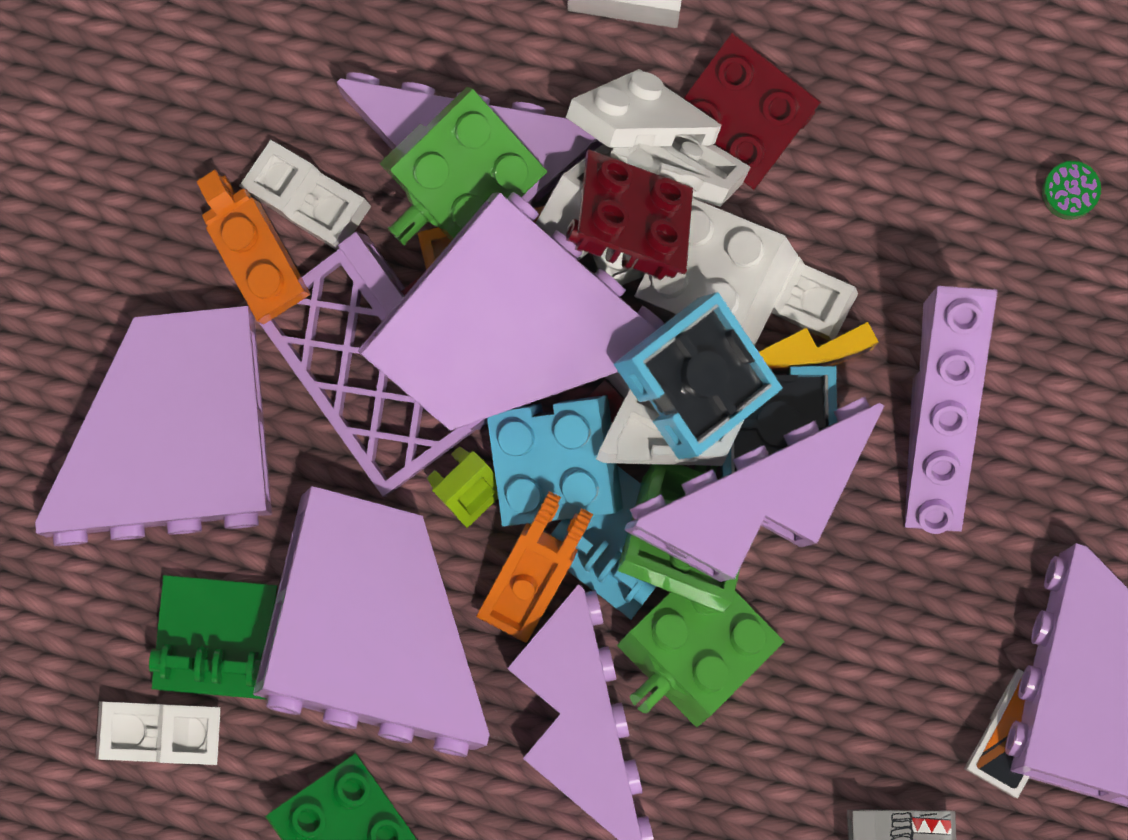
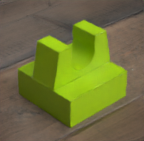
(467, 488)

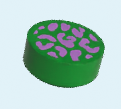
(1071, 190)

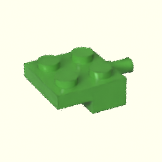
(458, 166)
(661, 569)
(697, 653)

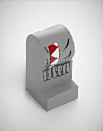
(901, 824)

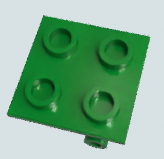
(211, 636)
(340, 807)

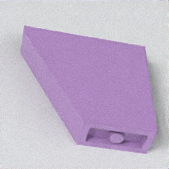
(504, 320)
(168, 434)
(368, 628)
(1078, 685)

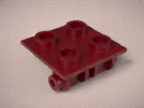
(754, 104)
(633, 215)

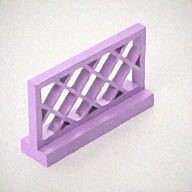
(383, 292)

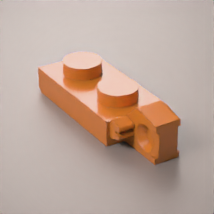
(251, 249)

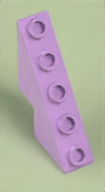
(397, 112)
(947, 405)
(782, 491)
(582, 745)

